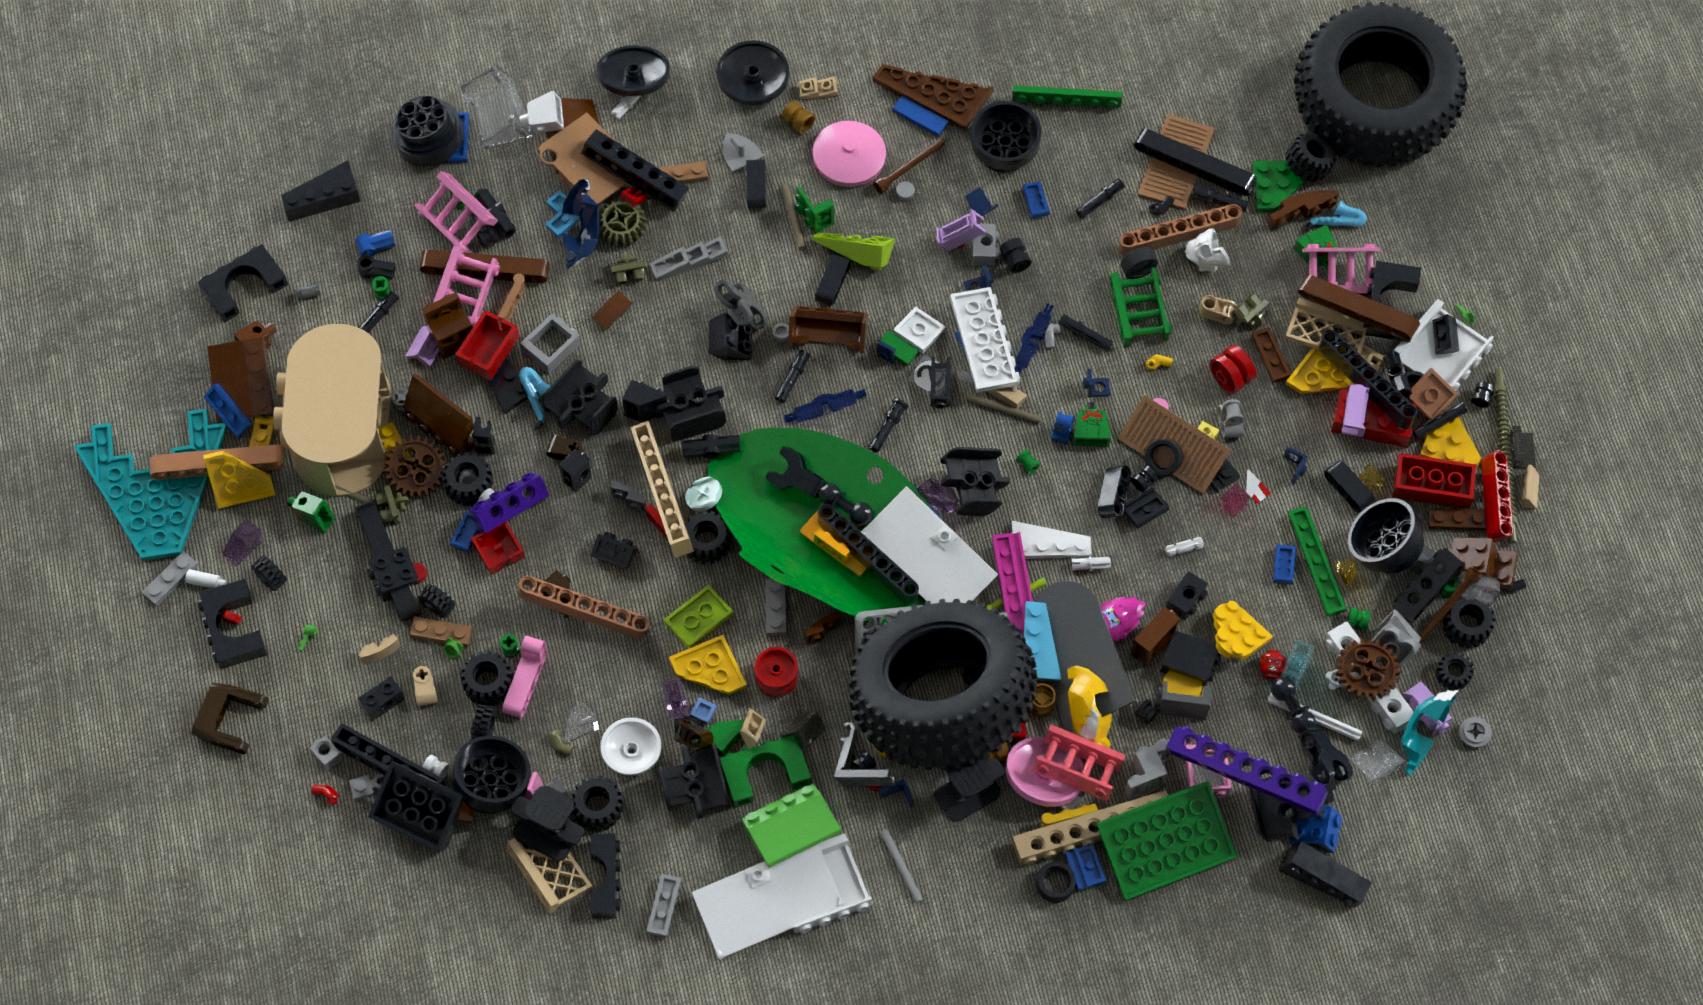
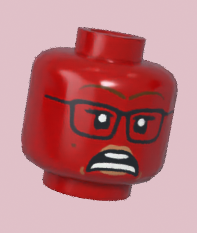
(1272, 664)

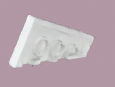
(1051, 543)

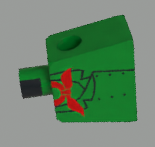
(1319, 236)
(1092, 427)
(312, 511)

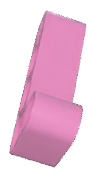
(526, 676)

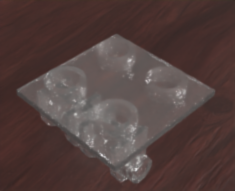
(1377, 761)

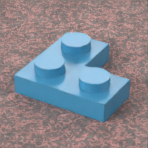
(561, 222)

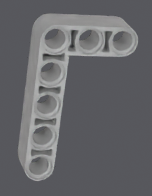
(875, 618)

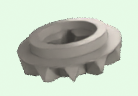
(1481, 727)

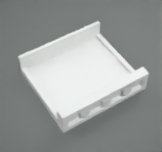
(1452, 367)
(847, 882)

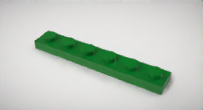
(1067, 96)
(1317, 561)

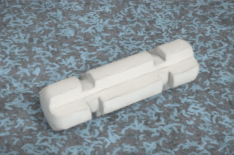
(1184, 546)

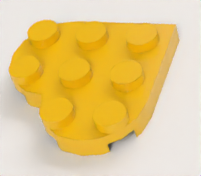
(1238, 632)

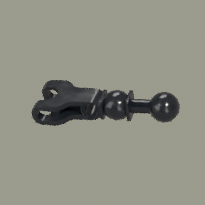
(817, 487)
(1313, 739)

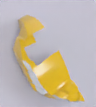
(1084, 713)

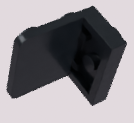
(391, 572)

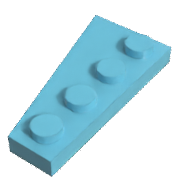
(1040, 640)

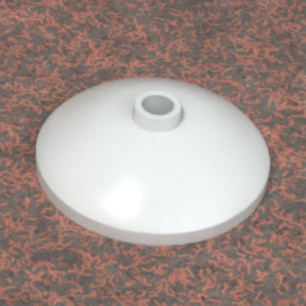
(627, 735)

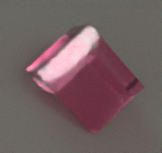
(1234, 500)

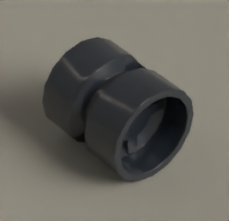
(1015, 255)

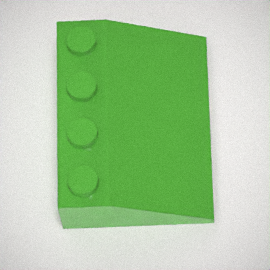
(790, 825)

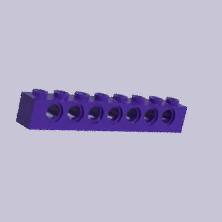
(1311, 803)

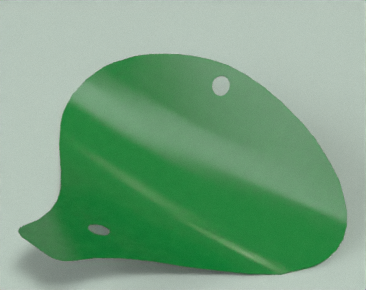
(770, 517)

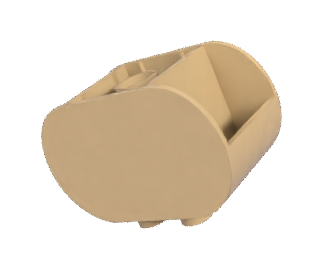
(332, 409)

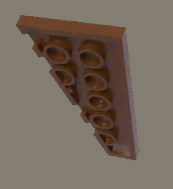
(941, 95)

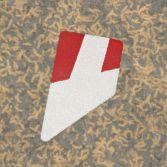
(1255, 488)

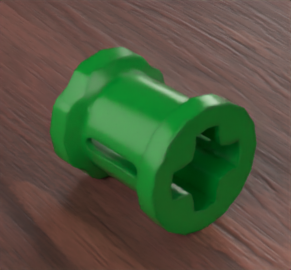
(380, 287)
(1028, 462)
(509, 651)

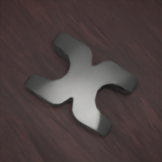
(741, 304)

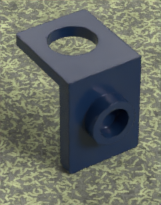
(979, 202)
(984, 280)
(886, 352)
(1089, 383)
(1301, 460)
(899, 786)

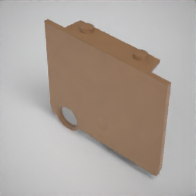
(574, 166)

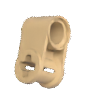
(1218, 309)
(424, 689)

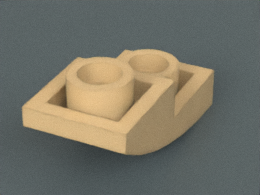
(818, 89)
(373, 653)

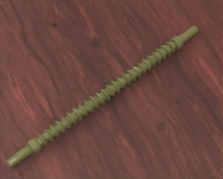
(1500, 390)

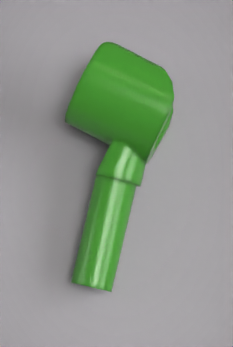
(1467, 316)
(309, 630)

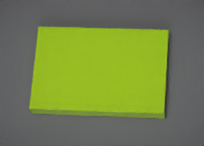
(698, 617)

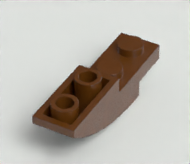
(1306, 203)

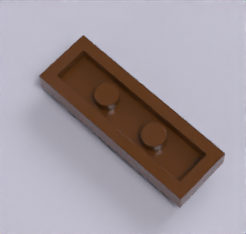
(1271, 355)
(1456, 519)

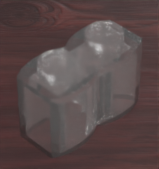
(1484, 591)

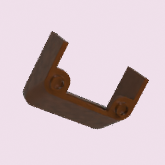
(828, 327)

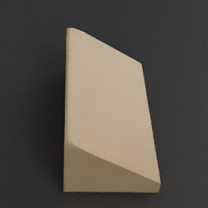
(1008, 396)
(1530, 488)
(752, 728)

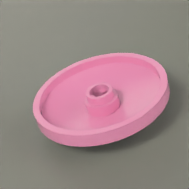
(849, 153)
(1031, 784)

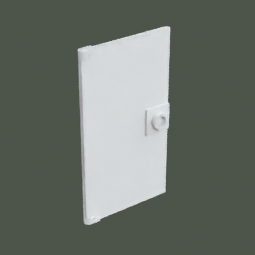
(928, 550)
(766, 900)

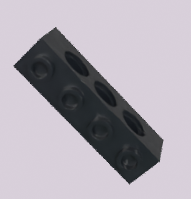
(1439, 582)

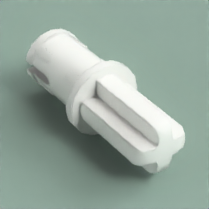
(625, 104)
(1091, 563)

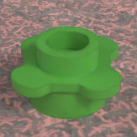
(452, 648)

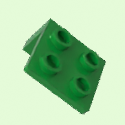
(815, 217)

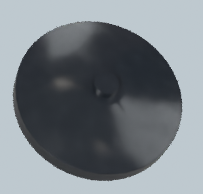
(633, 70)
(753, 72)

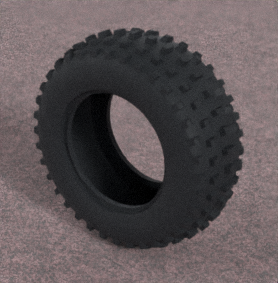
(1392, 37)
(952, 728)

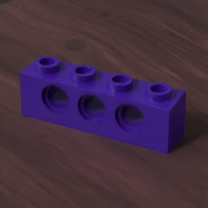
(534, 493)

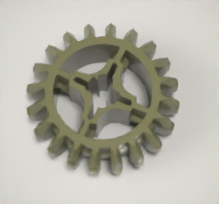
(628, 215)

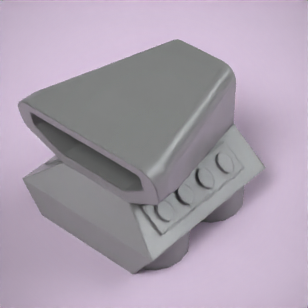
(1398, 636)

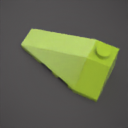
(868, 251)

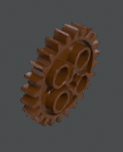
(422, 450)
(1362, 684)

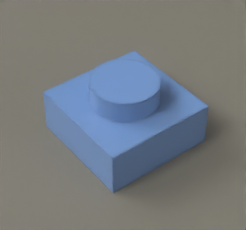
(703, 711)

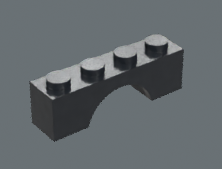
(604, 900)

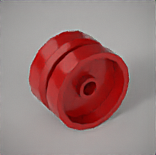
(1233, 369)
(776, 672)

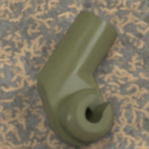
(557, 743)

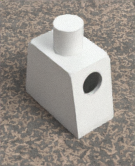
(544, 113)

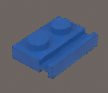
(1086, 867)

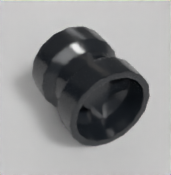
(1483, 393)
(1144, 478)

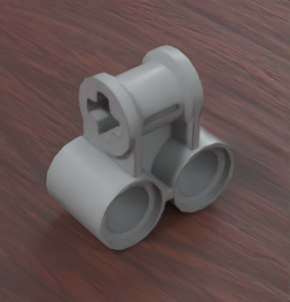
(1230, 419)

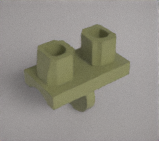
(620, 270)
(1251, 314)
(391, 513)

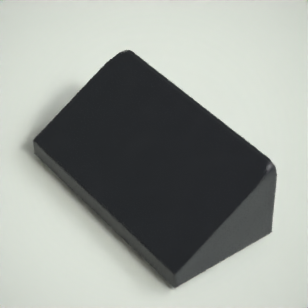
(1445, 335)

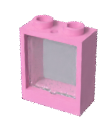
(1220, 785)

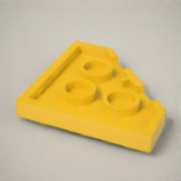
(1317, 375)
(1452, 444)
(236, 480)
(710, 666)

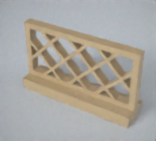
(1317, 313)
(537, 881)

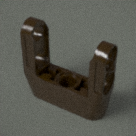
(213, 712)

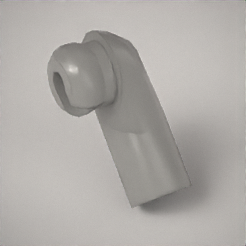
(1049, 335)

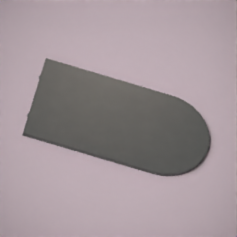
(1083, 641)

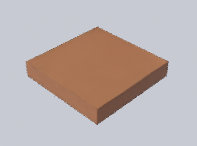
(1432, 394)

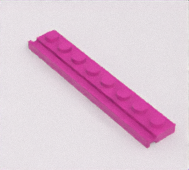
(1012, 577)

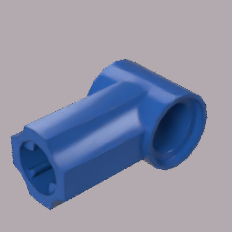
(370, 244)

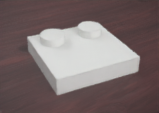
(919, 329)

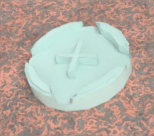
(703, 494)

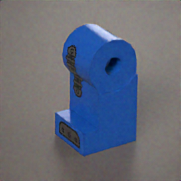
(1063, 428)

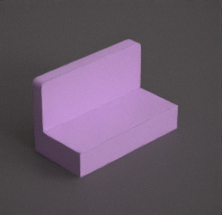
(423, 347)

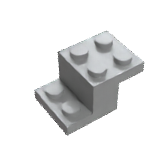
(1148, 770)

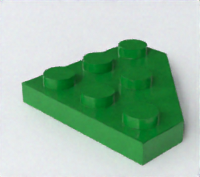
(1274, 184)

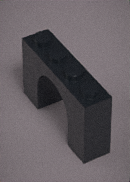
(255, 262)
(1388, 277)
(229, 650)

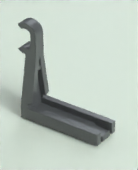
(849, 777)

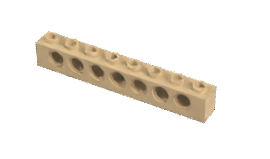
(662, 489)
(1062, 830)

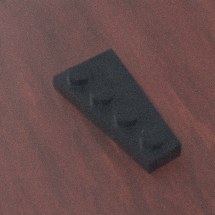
(508, 387)

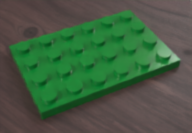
(1166, 840)

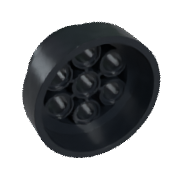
(1006, 117)
(427, 131)
(1387, 536)
(488, 753)

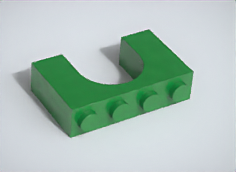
(784, 751)

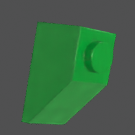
(725, 735)

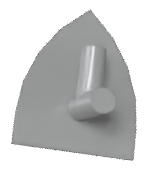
(738, 150)

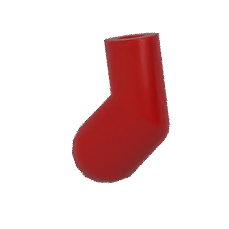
(327, 791)

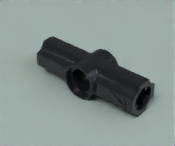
(504, 225)
(1396, 373)
(711, 446)

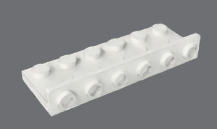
(984, 340)

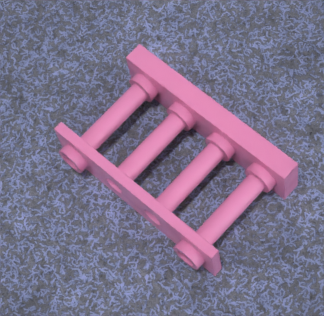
(471, 206)
(451, 275)
(1350, 284)

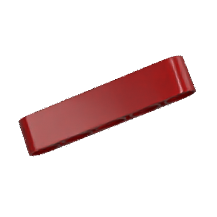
(1497, 496)

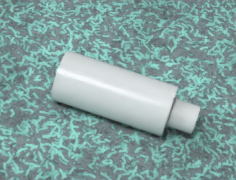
(203, 579)

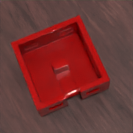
(498, 548)

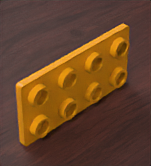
(827, 543)

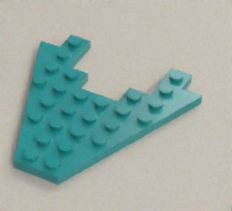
(151, 511)

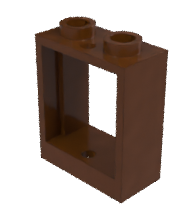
(1155, 636)

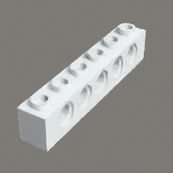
(1392, 721)

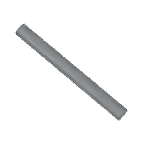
(902, 867)

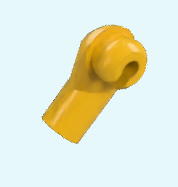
(1158, 360)

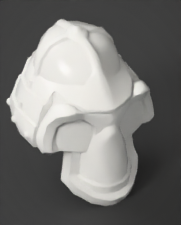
(1206, 252)

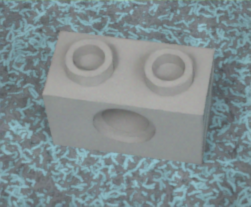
(985, 254)

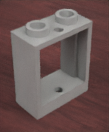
(547, 363)

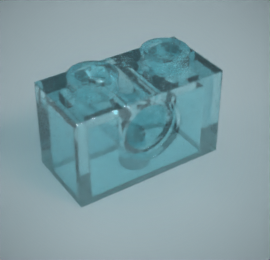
(1298, 661)

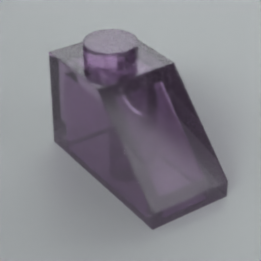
(939, 497)
(242, 542)
(675, 698)

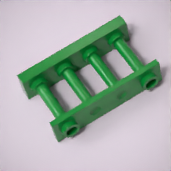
(1124, 317)

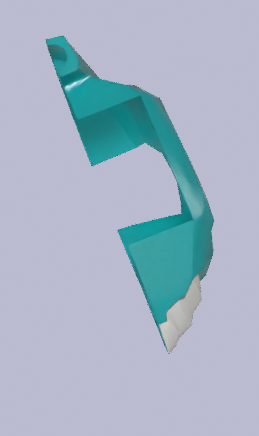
(1416, 744)

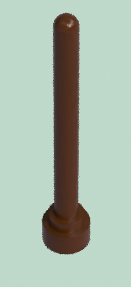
(882, 184)
(1471, 577)

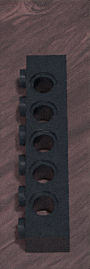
(635, 170)
(374, 754)

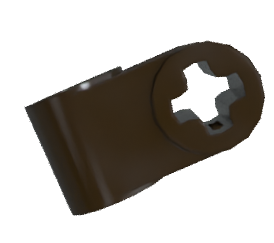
(561, 447)
(690, 734)

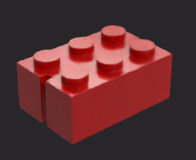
(487, 345)

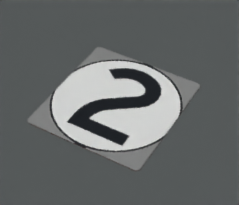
(922, 373)

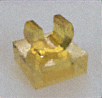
(1373, 475)
(1347, 570)

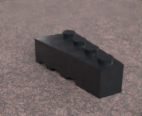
(323, 193)
(1324, 874)

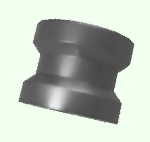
(399, 395)

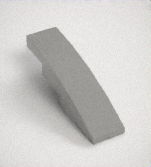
(689, 259)

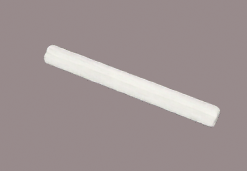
(1324, 720)

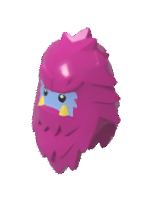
(1122, 616)

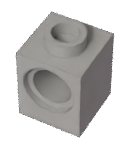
(331, 759)

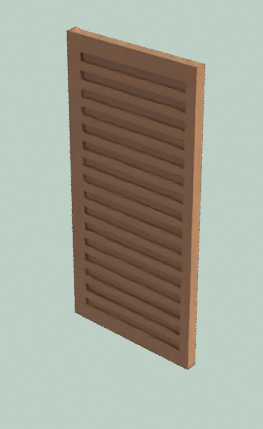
(1166, 179)
(1201, 452)

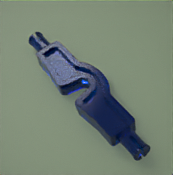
(1036, 331)
(815, 409)

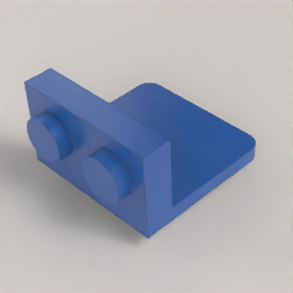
(1320, 831)

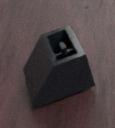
(728, 339)
(641, 400)

